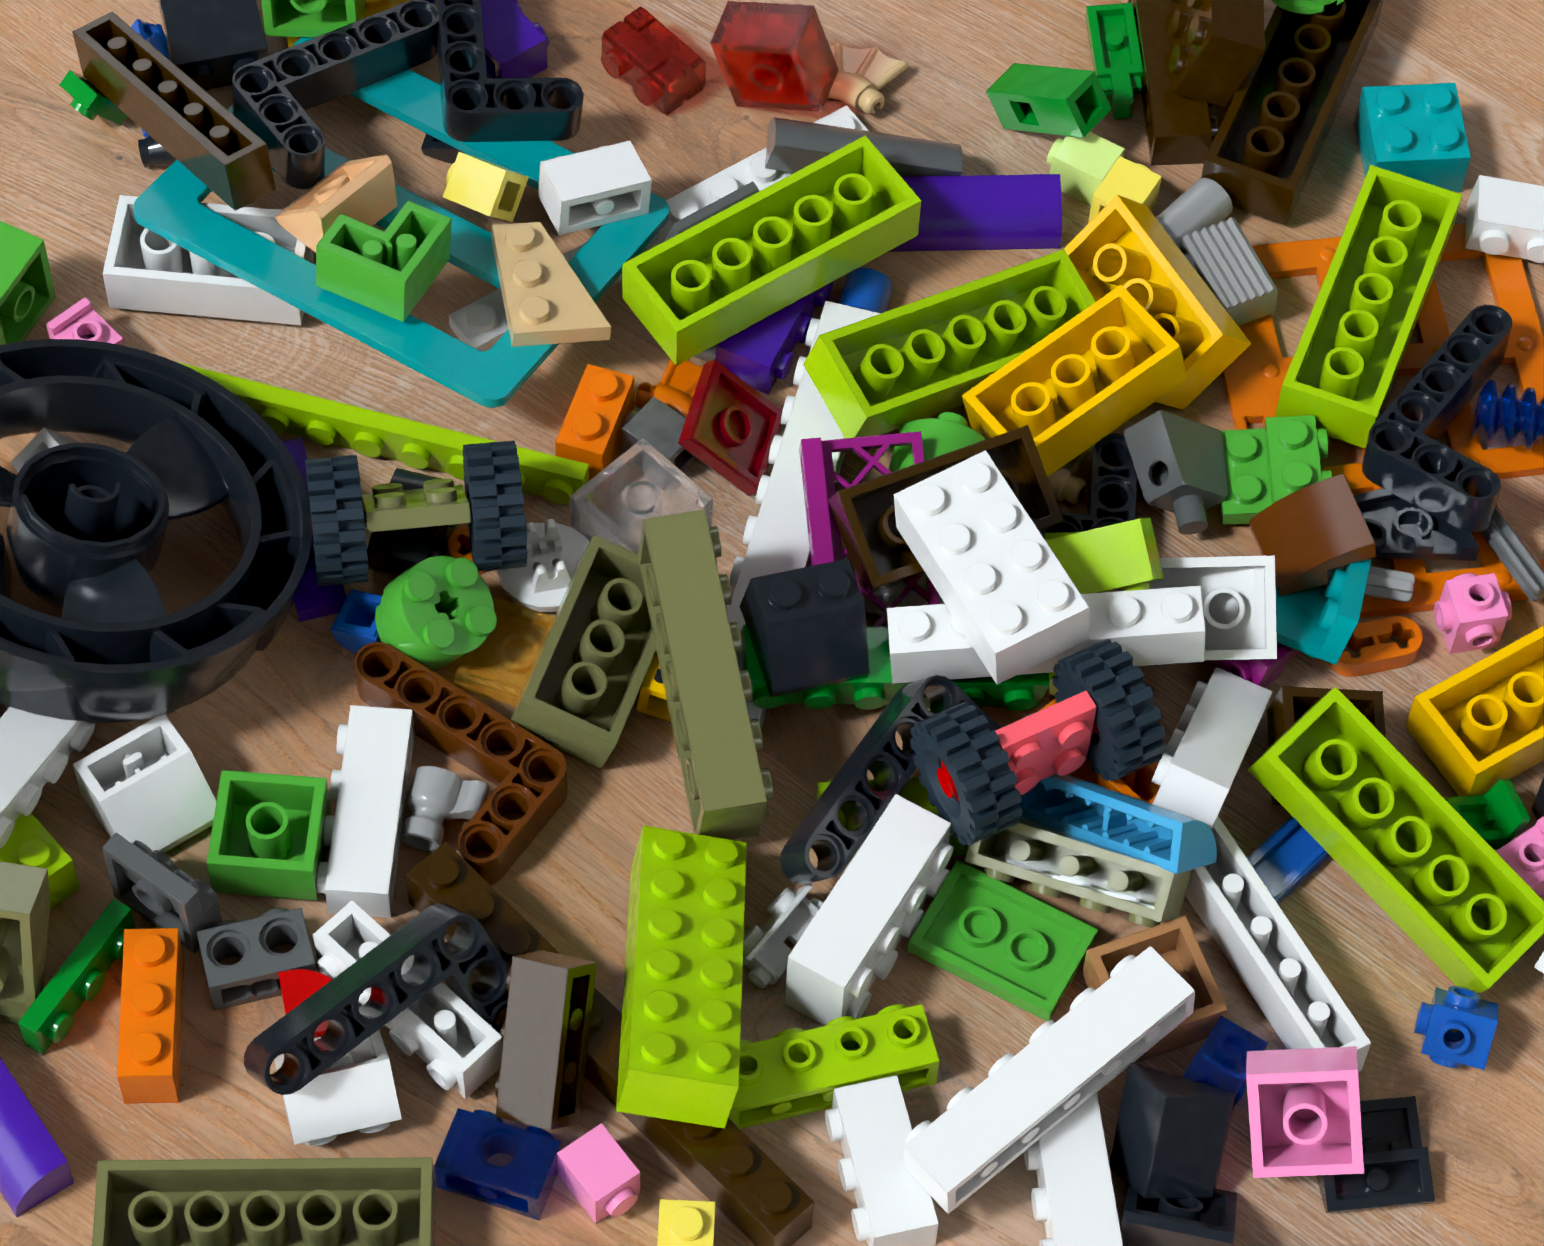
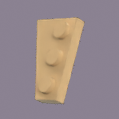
(541, 290)

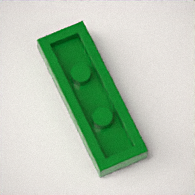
(77, 979)

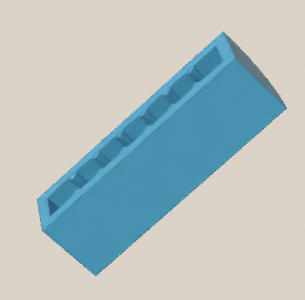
(1120, 823)

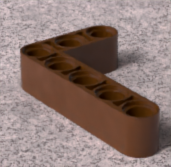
(472, 748)

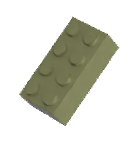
(591, 657)

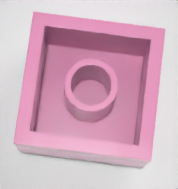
(1304, 1112)

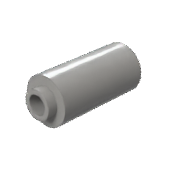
(1196, 208)

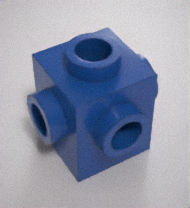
(1457, 1027)

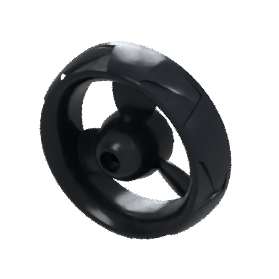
(95, 521)

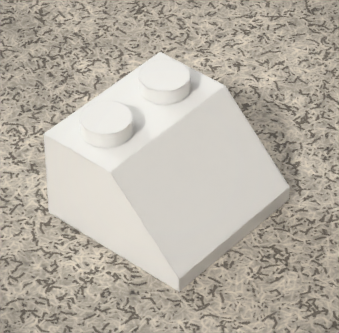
(345, 1097)

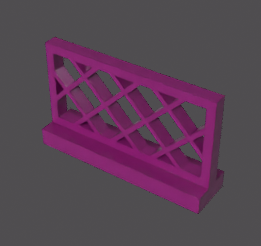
(819, 487)

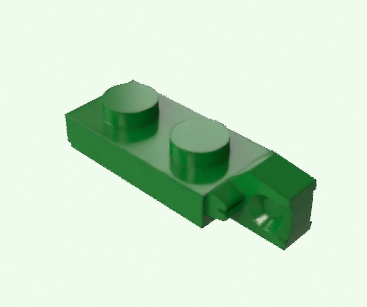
(1115, 54)

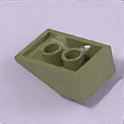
(22, 937)

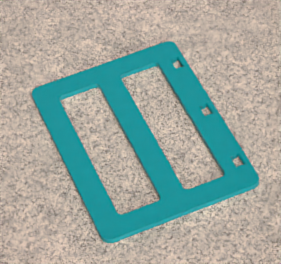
(486, 377)

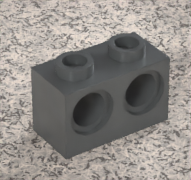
(253, 939)

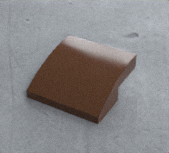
(1312, 533)

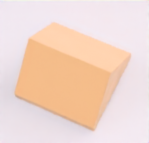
(356, 189)

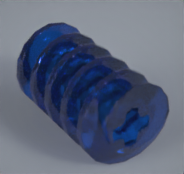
(1509, 414)

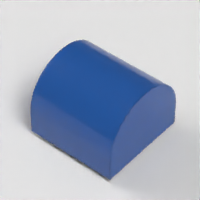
(867, 290)
(356, 621)

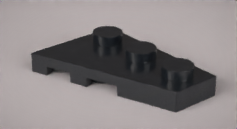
(1410, 532)

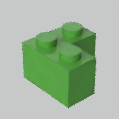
(384, 268)

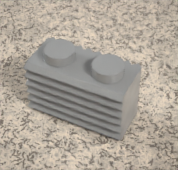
(1231, 270)

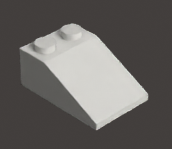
(1235, 600)

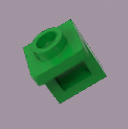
(90, 100)
(1495, 815)

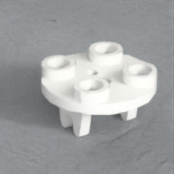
(546, 585)

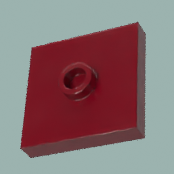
(730, 427)

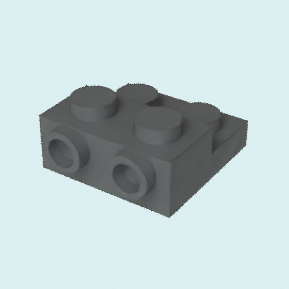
(159, 890)

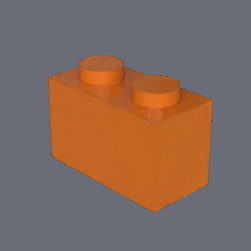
(595, 418)

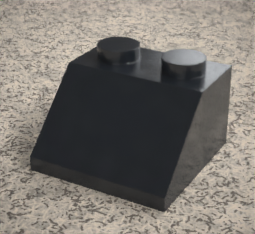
(807, 627)

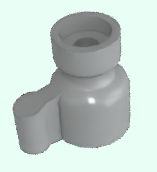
(436, 798)

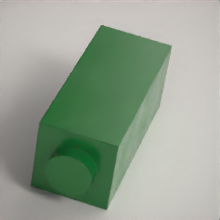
(1049, 100)

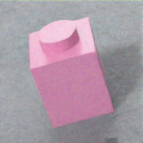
(599, 1174)

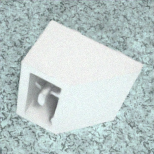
(147, 787)

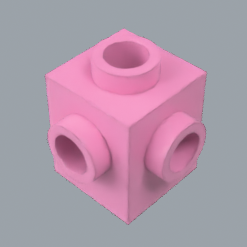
(1472, 612)

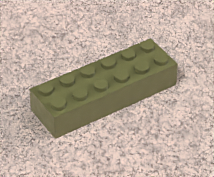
(702, 676)
(265, 1202)

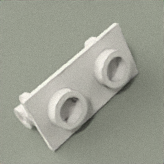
(764, 947)

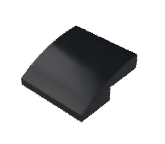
(1393, 1159)

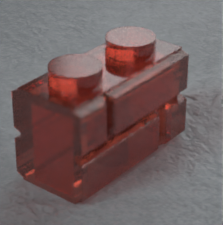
(652, 61)

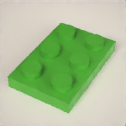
(1002, 940)

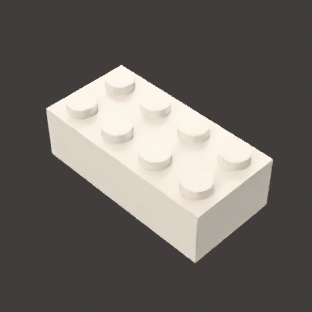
(160, 276)
(991, 567)
(869, 913)

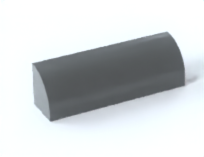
(800, 143)

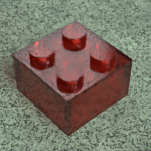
(774, 56)

